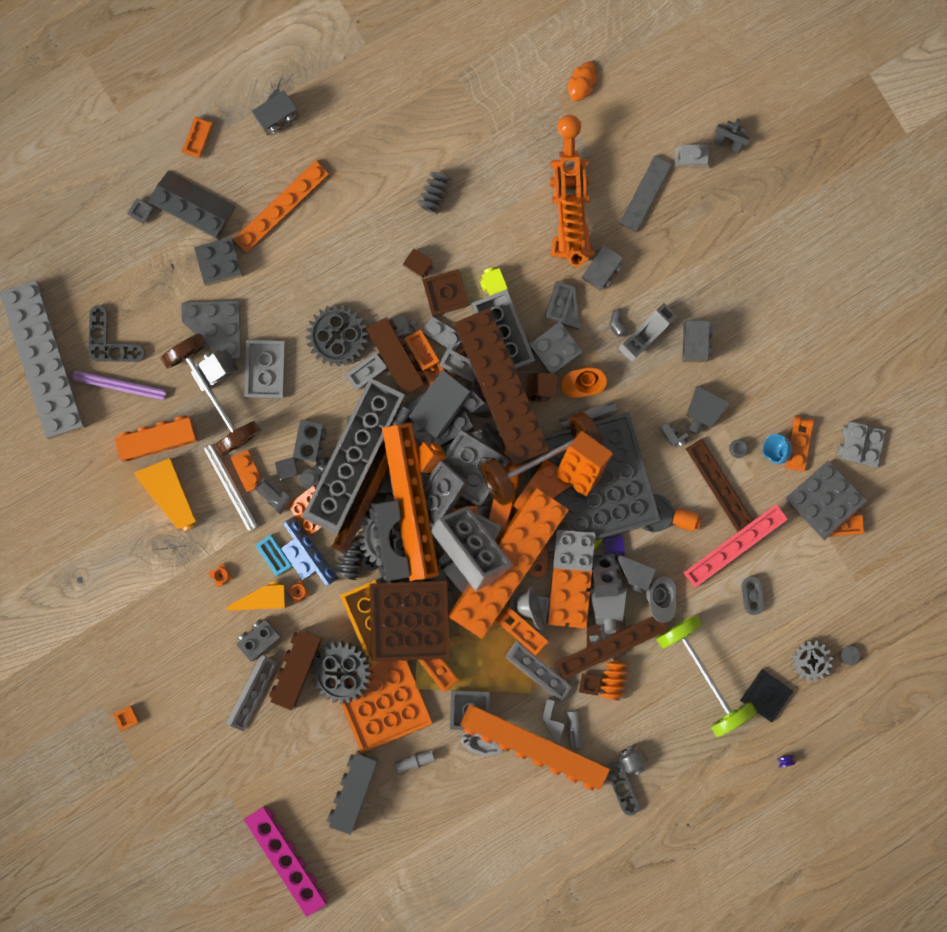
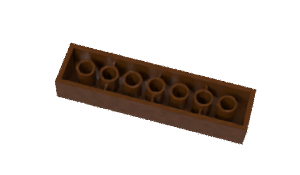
(501, 387)

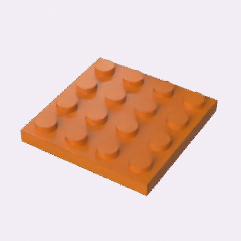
(388, 707)

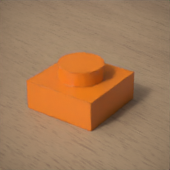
(126, 718)

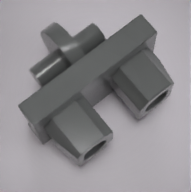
(739, 139)

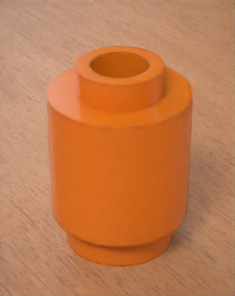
(687, 520)

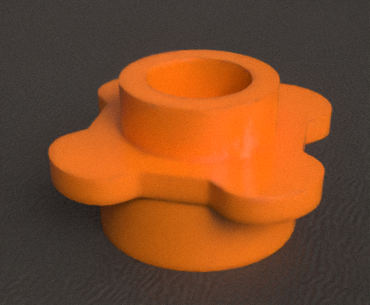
(220, 580)
(298, 586)

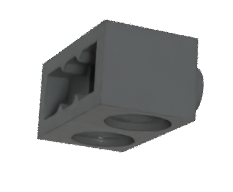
(303, 440)

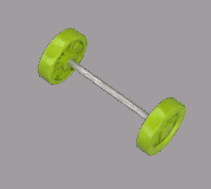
(731, 719)

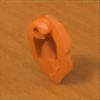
(582, 81)

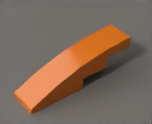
(424, 355)

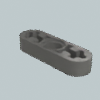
(623, 804)

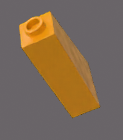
(167, 490)

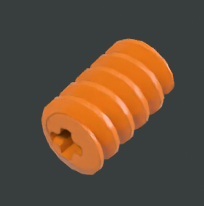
(614, 679)

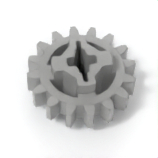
(819, 660)

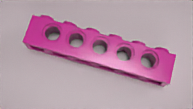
(307, 905)

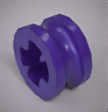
(786, 761)

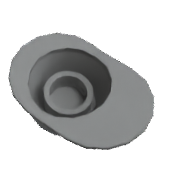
(662, 599)
(528, 607)

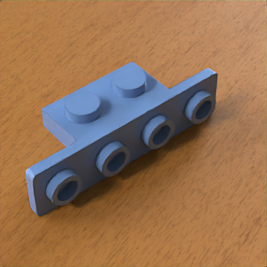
(304, 554)

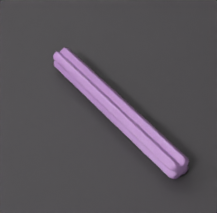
(119, 385)

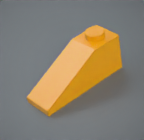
(264, 598)

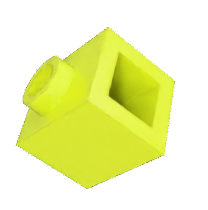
(493, 281)

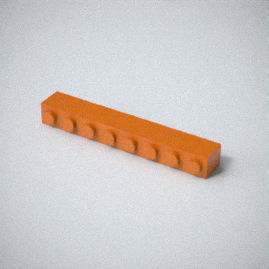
(411, 500)
(535, 747)

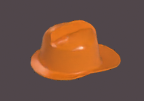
(583, 382)

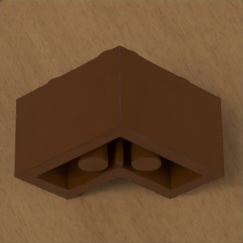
(539, 385)

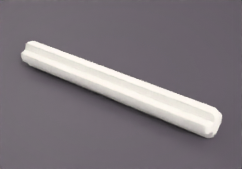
(230, 487)

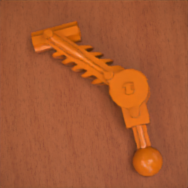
(572, 227)

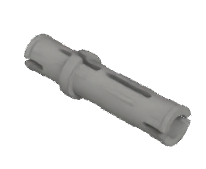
(593, 413)

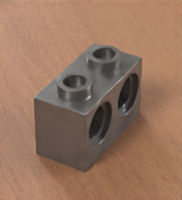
(605, 575)

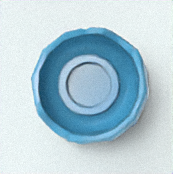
(777, 448)

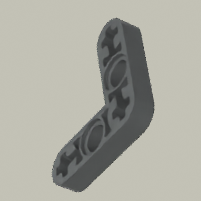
(102, 342)

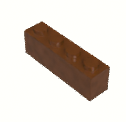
(395, 355)

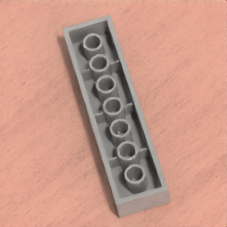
(42, 359)
(353, 456)

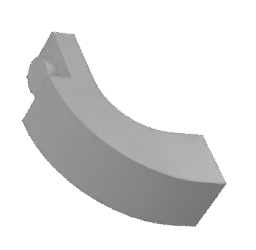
(647, 332)

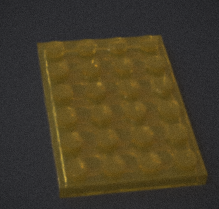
(480, 662)

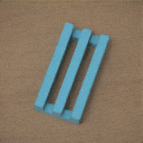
(282, 568)

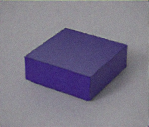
(614, 545)

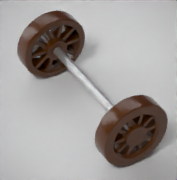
(184, 352)
(499, 480)

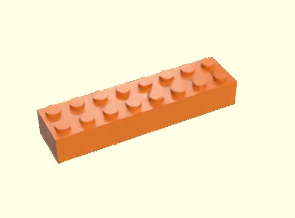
(521, 544)

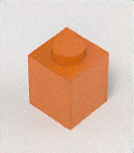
(429, 455)

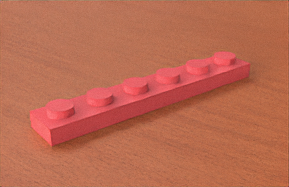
(735, 545)

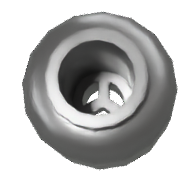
(632, 760)

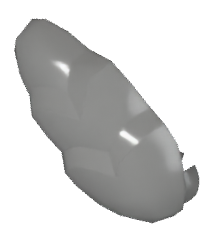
(476, 745)

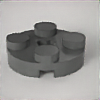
(665, 513)

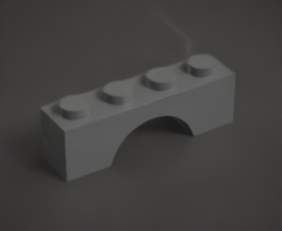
(385, 516)

